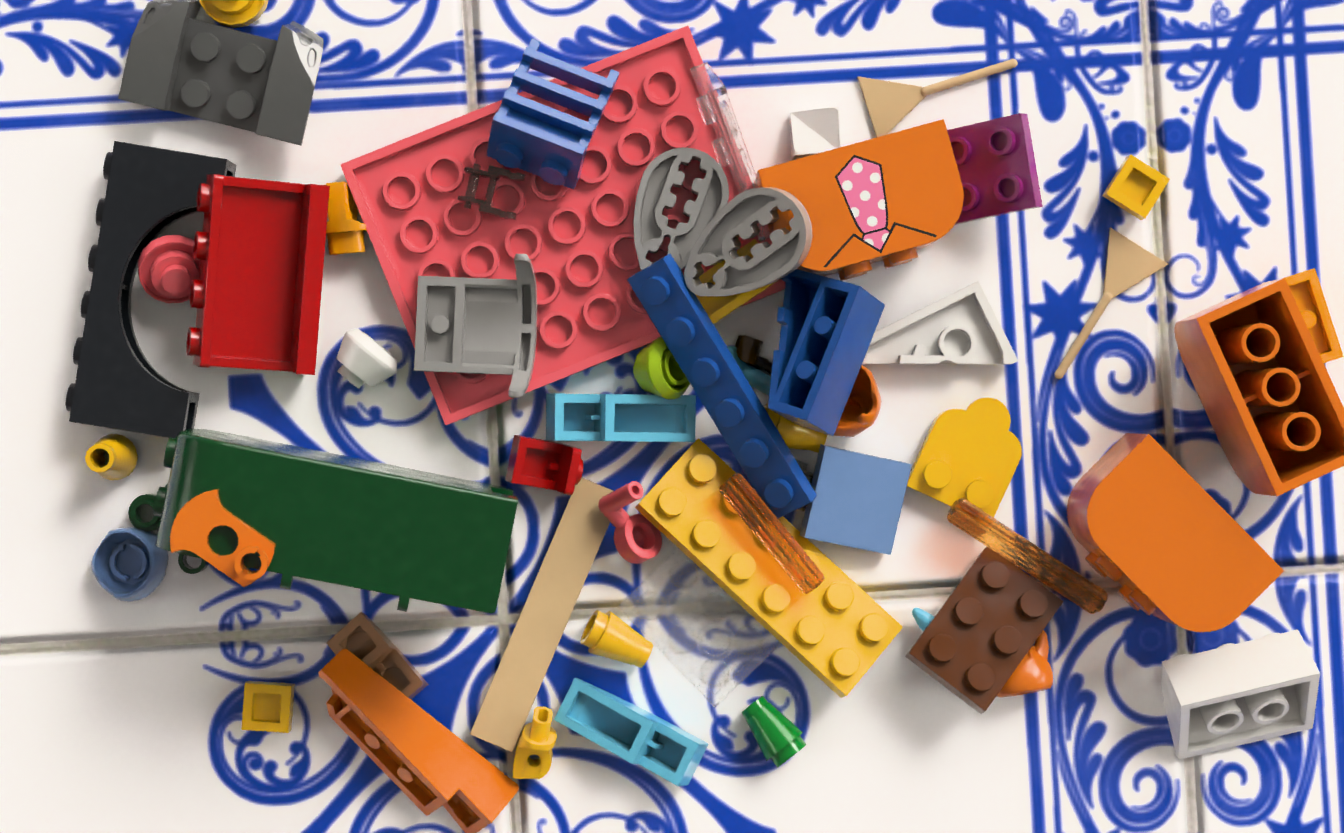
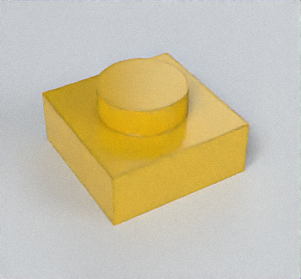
(1136, 187)
(268, 706)

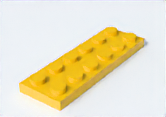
(830, 630)

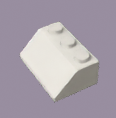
(1239, 693)

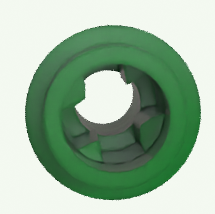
(773, 731)

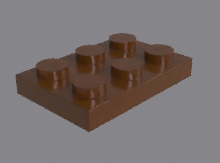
(984, 629)

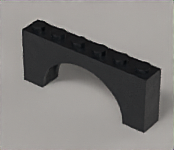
(113, 378)

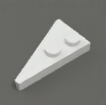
(945, 332)

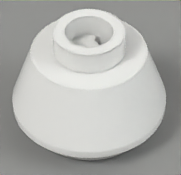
(364, 359)

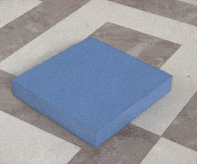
(856, 499)

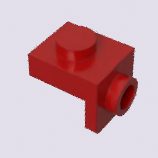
(544, 464)

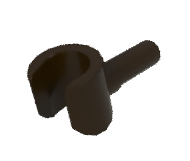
(749, 350)

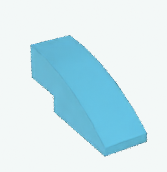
(620, 418)
(631, 732)

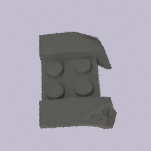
(222, 71)

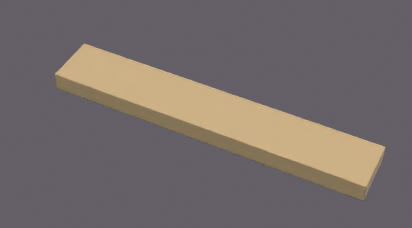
(543, 618)

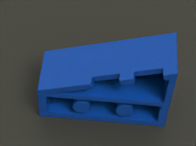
(820, 348)

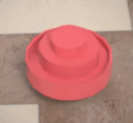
(168, 268)

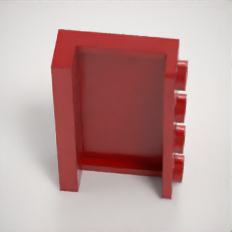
(258, 274)

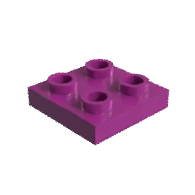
(996, 167)

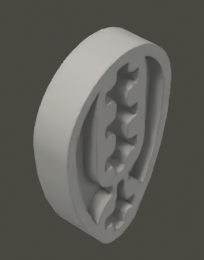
(655, 196)
(740, 219)

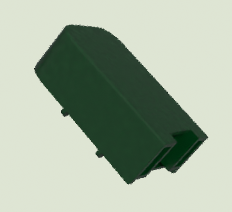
(347, 518)

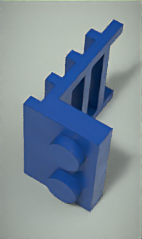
(539, 136)

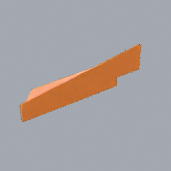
(414, 747)

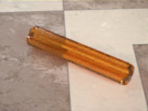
(772, 533)

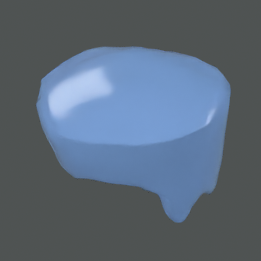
(129, 563)

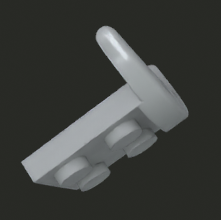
(479, 325)

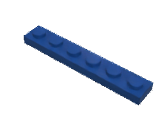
(722, 387)

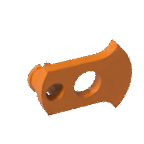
(192, 532)

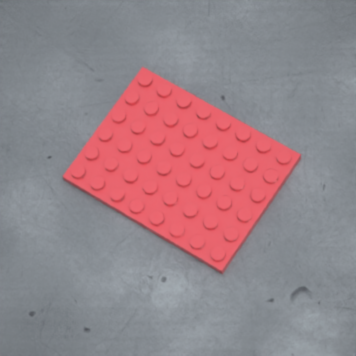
(573, 237)

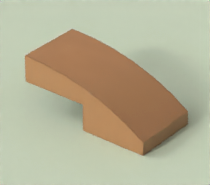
(379, 653)

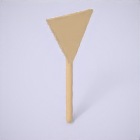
(892, 101)
(1125, 267)

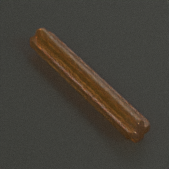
(1027, 556)

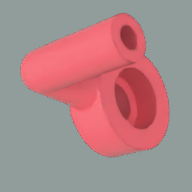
(634, 535)

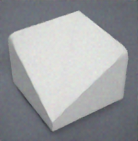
(814, 131)

